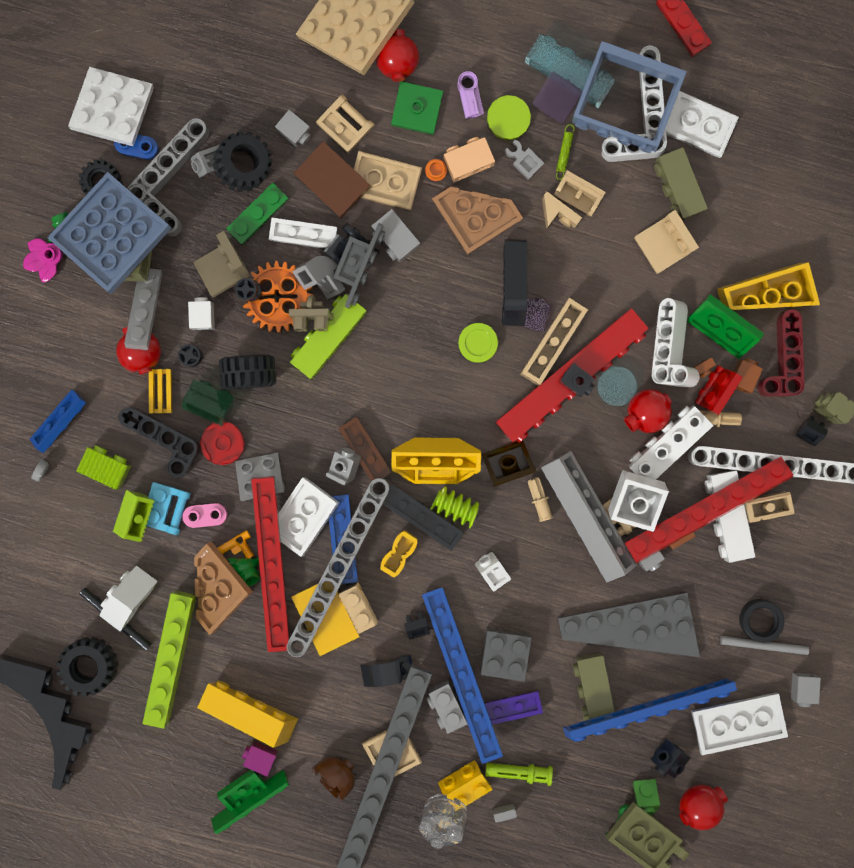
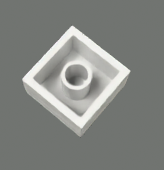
(638, 500)

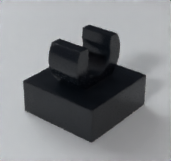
(812, 432)
(416, 628)

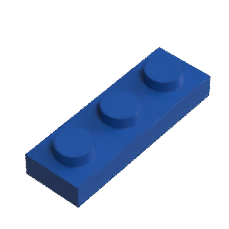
(57, 421)

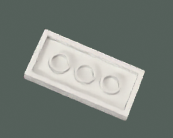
(739, 723)

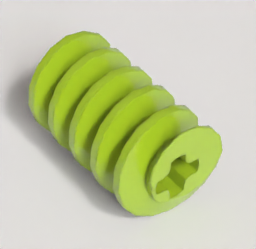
(456, 506)

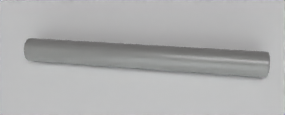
(772, 646)

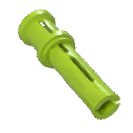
(530, 773)

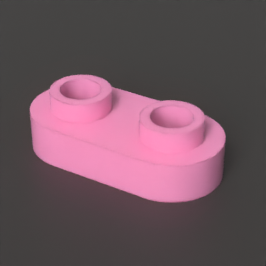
(204, 515)

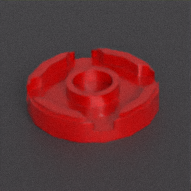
(222, 443)

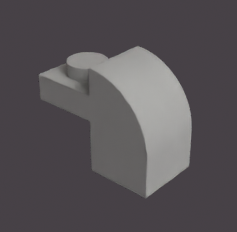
(320, 272)

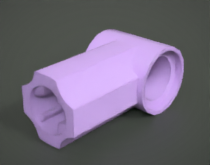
(470, 96)

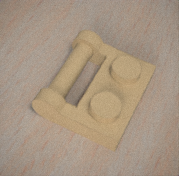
(340, 129)

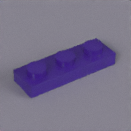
(514, 707)

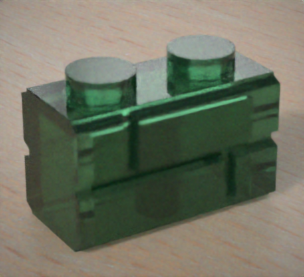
(208, 402)

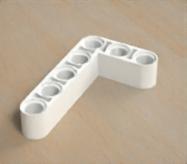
(649, 113)

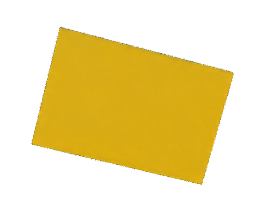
(336, 626)

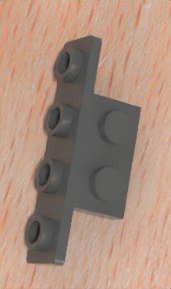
(355, 262)

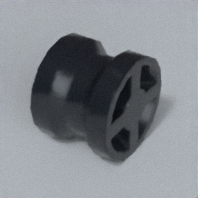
(243, 288)
(186, 354)

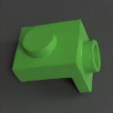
(647, 795)

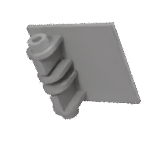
(258, 467)

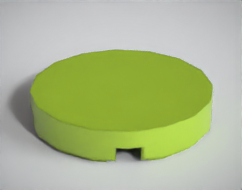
(508, 117)

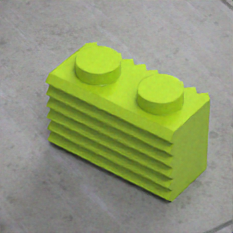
(103, 467)
(133, 516)

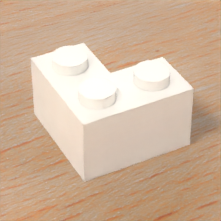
(125, 598)

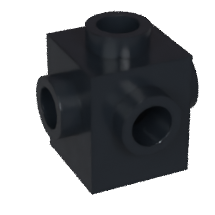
(670, 759)

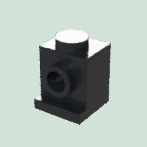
(569, 377)

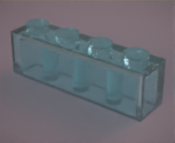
(549, 57)

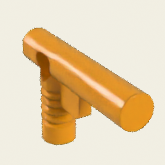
(236, 547)

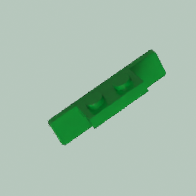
(246, 795)

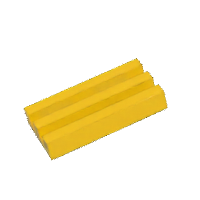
(160, 372)

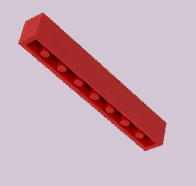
(591, 359)

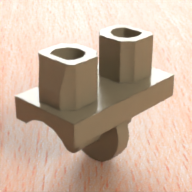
(319, 316)

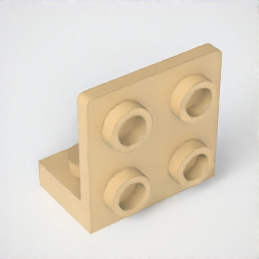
(666, 242)

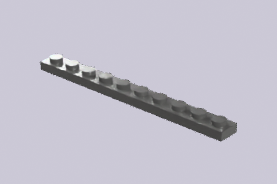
(385, 767)

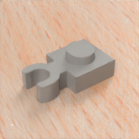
(526, 162)

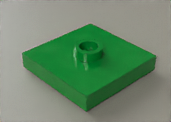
(417, 108)

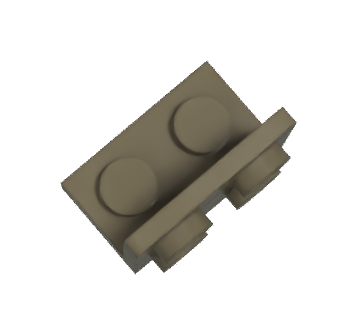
(221, 267)

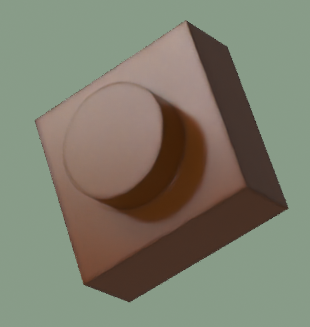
(704, 367)

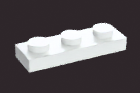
(301, 233)

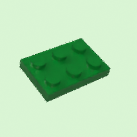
(725, 327)

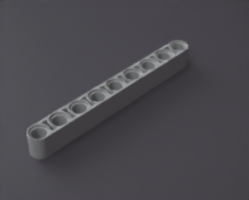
(331, 575)

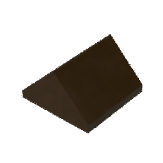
(508, 463)

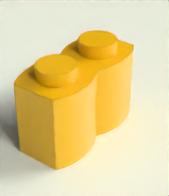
(395, 558)

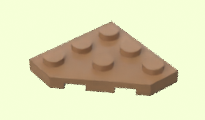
(475, 216)
(217, 588)

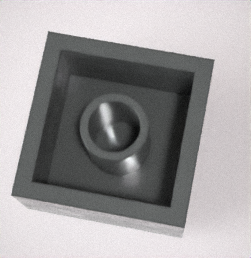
(505, 654)

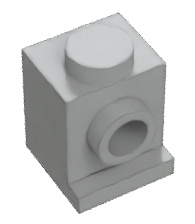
(344, 466)

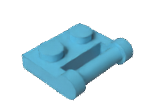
(162, 497)

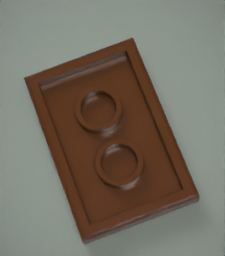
(332, 179)

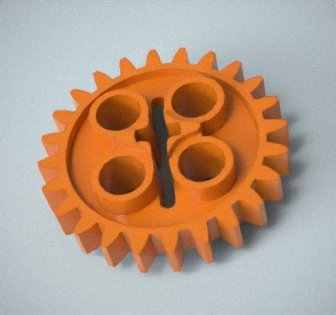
(277, 276)

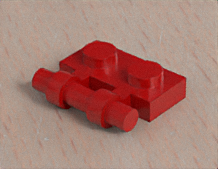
(718, 389)

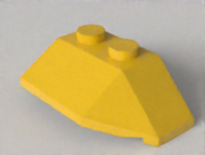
(436, 460)

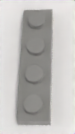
(143, 311)

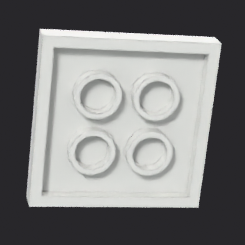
(111, 106)

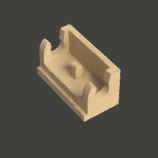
(579, 193)

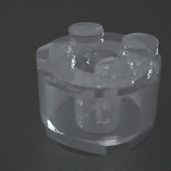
(443, 821)

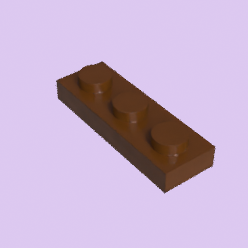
(361, 443)

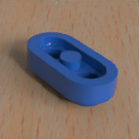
(137, 150)

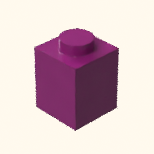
(259, 758)

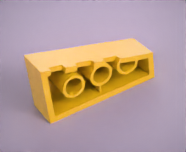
(775, 289)
(247, 714)

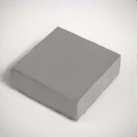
(504, 813)

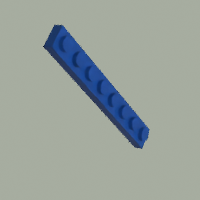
(462, 675)
(657, 707)

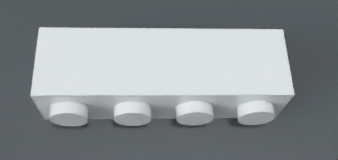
(732, 527)

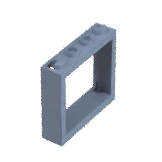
(641, 64)

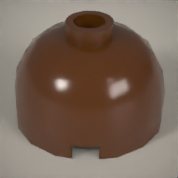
(336, 776)

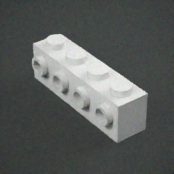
(671, 444)

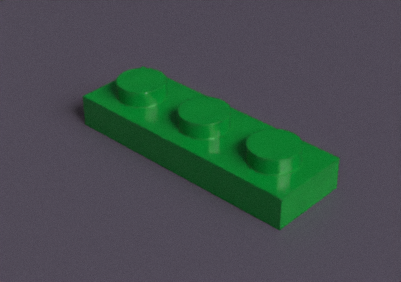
(257, 214)

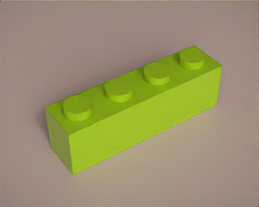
(323, 344)

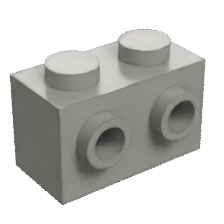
(397, 237)
(447, 706)

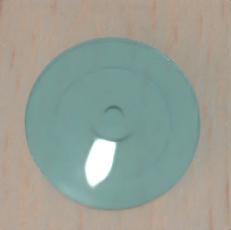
(616, 386)

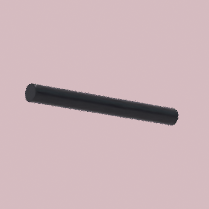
(128, 630)

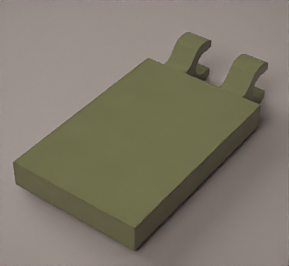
(645, 838)

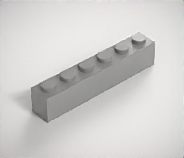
(588, 517)

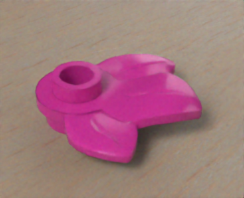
(40, 260)

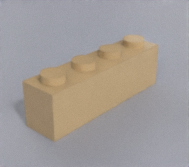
(553, 342)

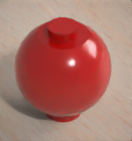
(398, 57)
(136, 359)
(648, 411)
(702, 807)

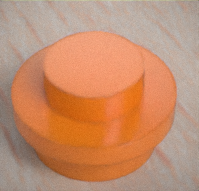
(436, 170)

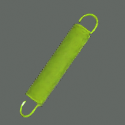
(565, 151)

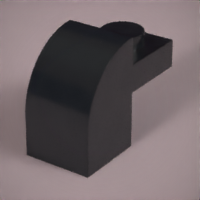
(386, 672)

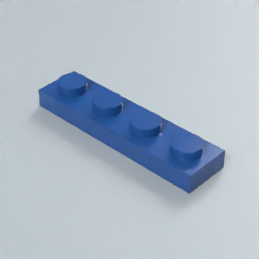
(338, 524)

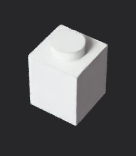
(201, 314)

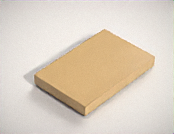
(390, 180)

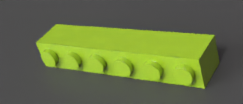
(169, 659)

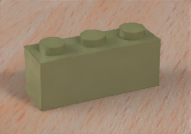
(680, 184)
(593, 685)

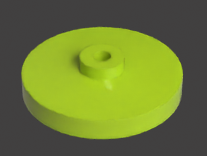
(478, 342)

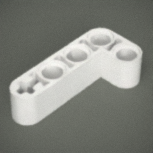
(672, 316)

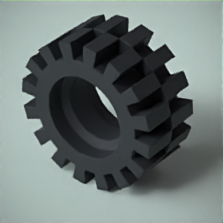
(93, 169)

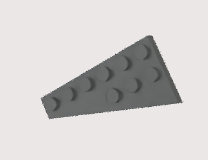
(648, 625)

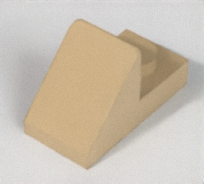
(554, 207)

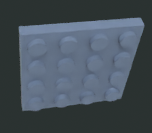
(109, 233)

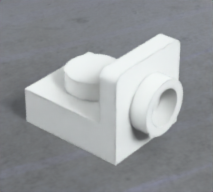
(492, 571)

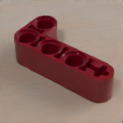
(784, 353)

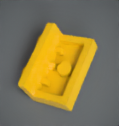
(465, 784)

